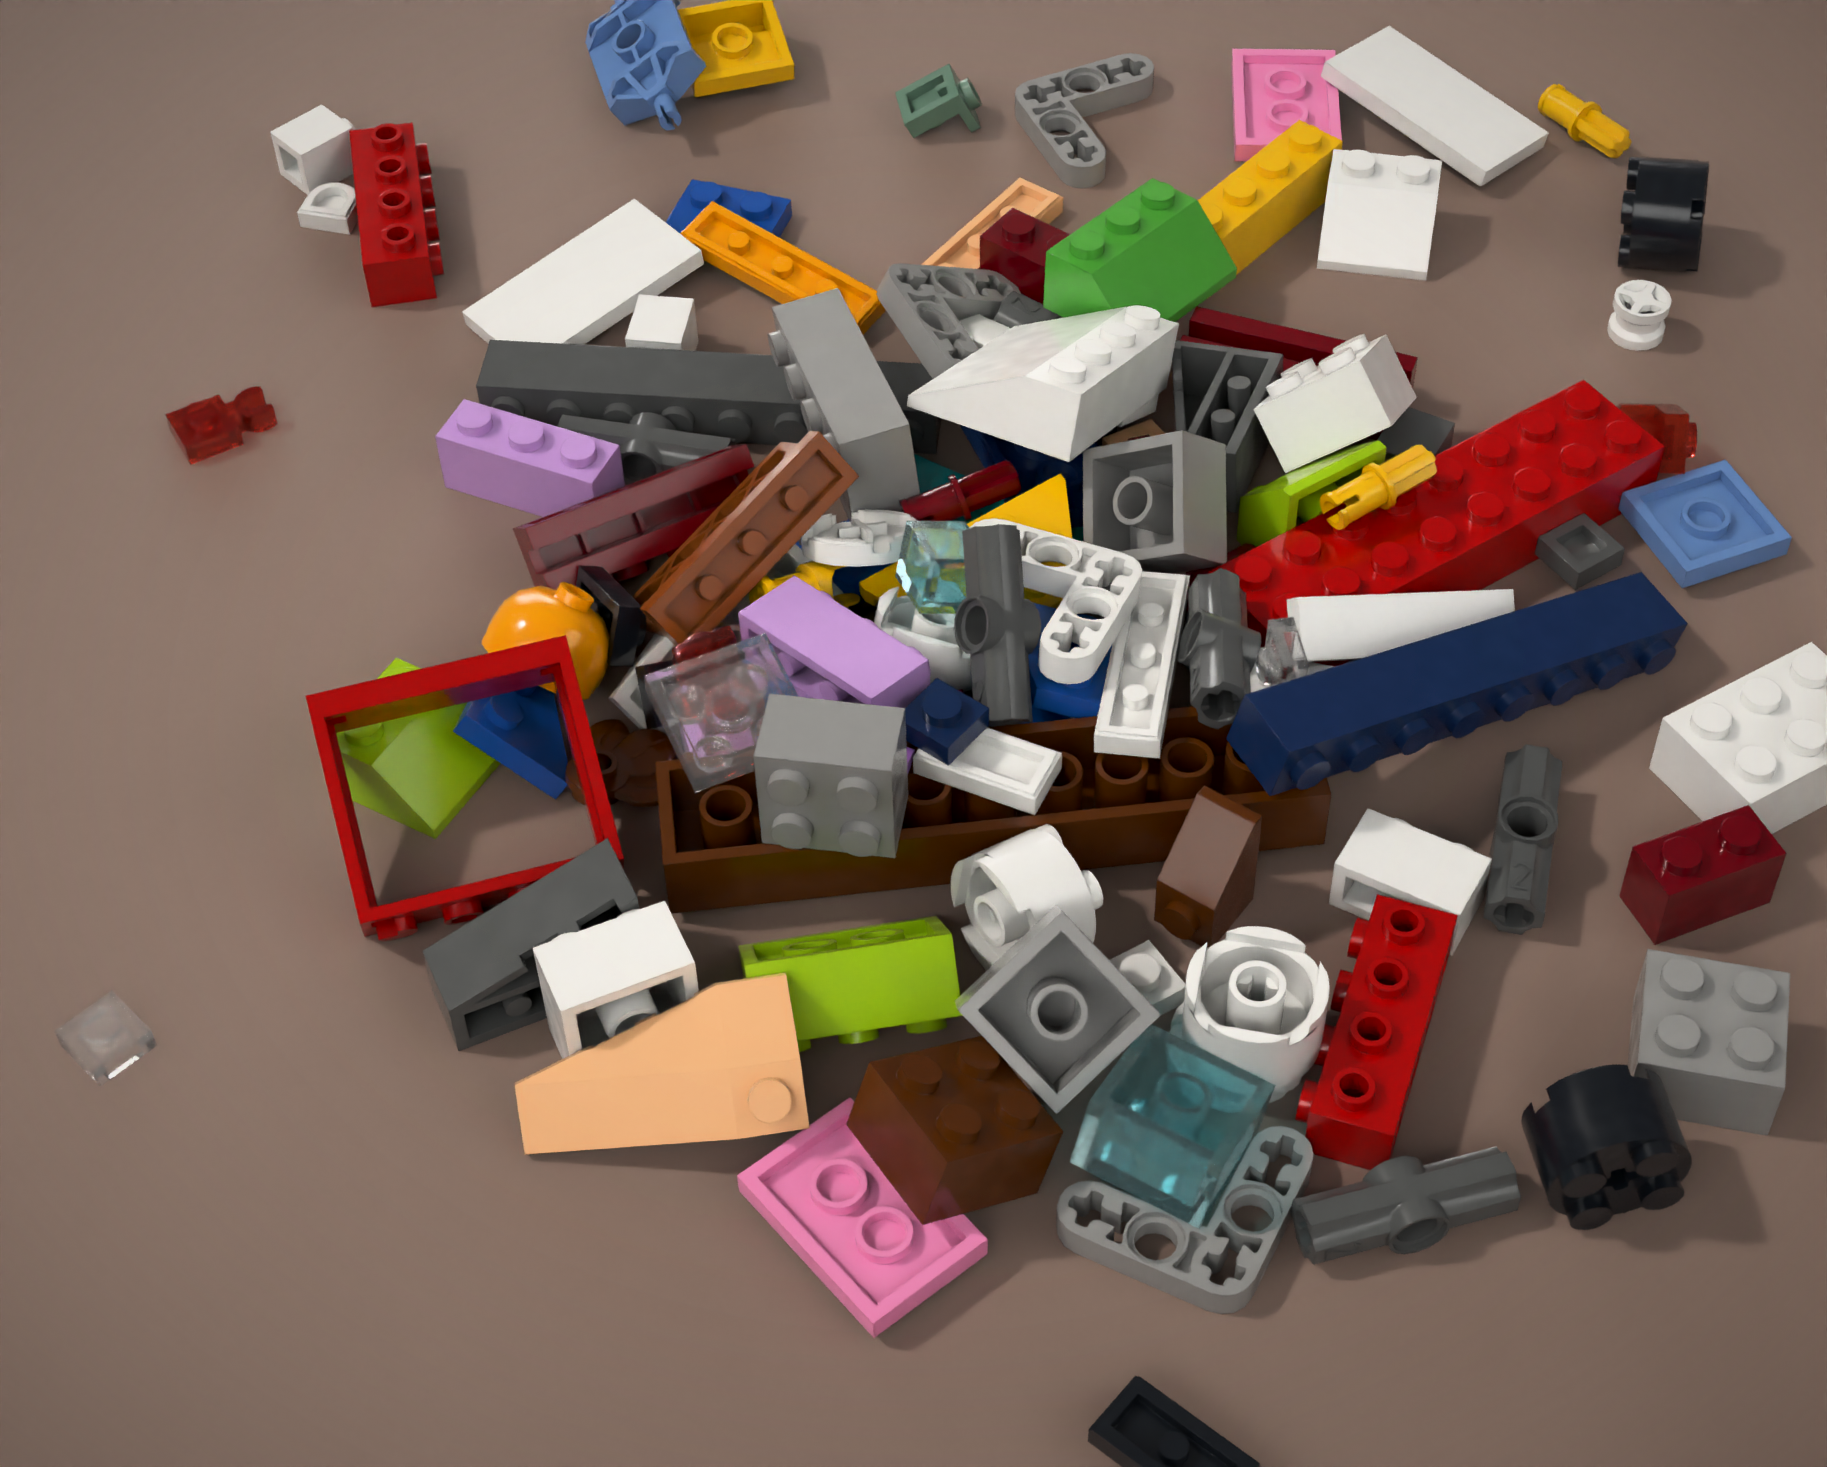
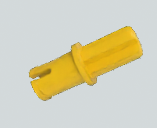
(1584, 121)
(1379, 485)

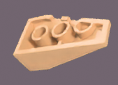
(689, 1075)

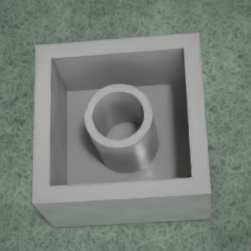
(1158, 501)
(832, 775)
(1056, 1009)
(1712, 1038)

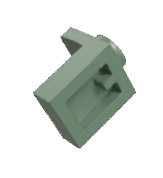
(936, 99)

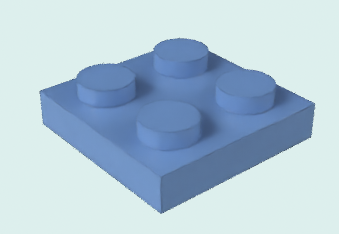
(1704, 523)

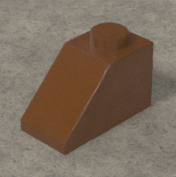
(1209, 869)

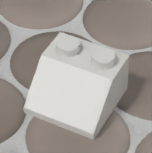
(1379, 214)

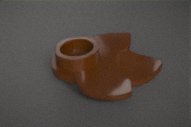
(625, 763)

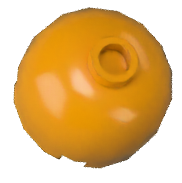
(550, 613)

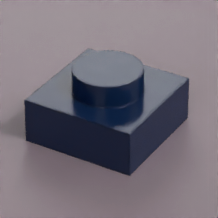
(944, 721)

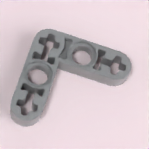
(1053, 105)
(930, 303)
(1201, 1250)

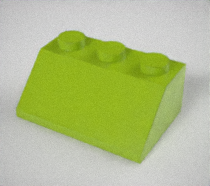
(863, 978)

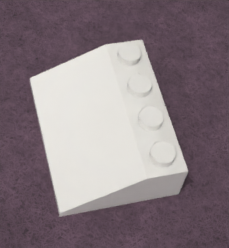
(1057, 379)

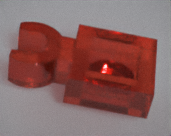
(216, 427)

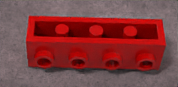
(394, 216)
(1379, 1032)

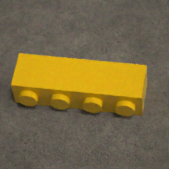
(1271, 192)

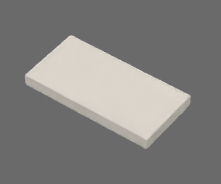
(1434, 105)
(587, 281)

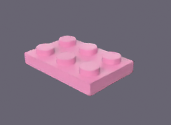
(1276, 91)
(854, 1225)

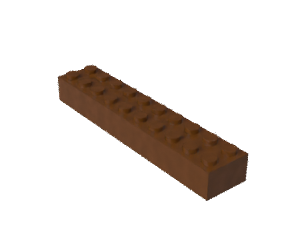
(1101, 804)

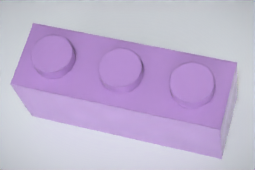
(524, 460)
(834, 650)

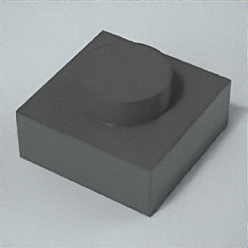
(1579, 551)

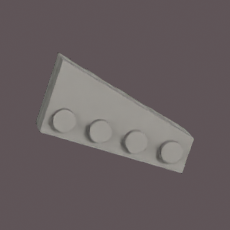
(846, 398)

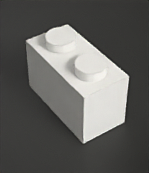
(1411, 866)

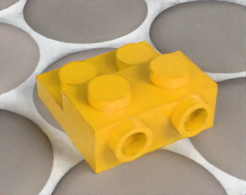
(739, 45)

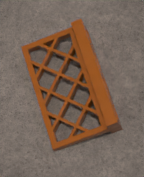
(744, 538)

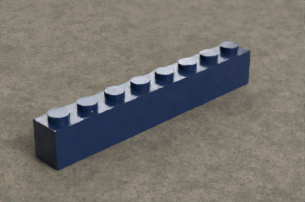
(1453, 683)

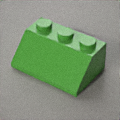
(1141, 251)

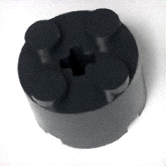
(1663, 214)
(1607, 1145)

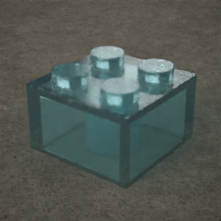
(1171, 1124)

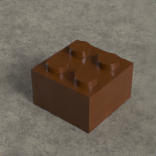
(953, 1129)

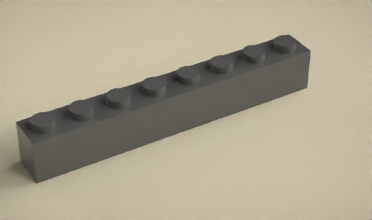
(695, 390)

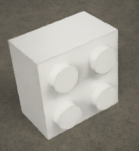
(1334, 403)
(613, 976)

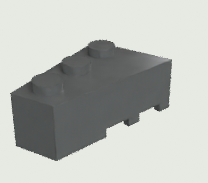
(1216, 400)
(488, 967)

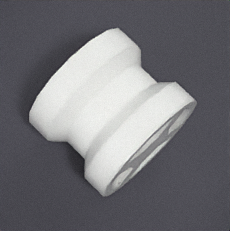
(1639, 315)

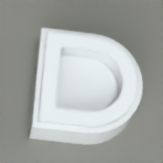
(330, 208)

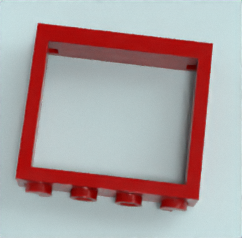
(436, 689)

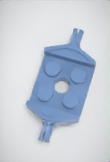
(643, 59)

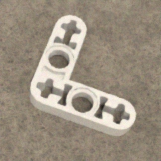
(1080, 586)

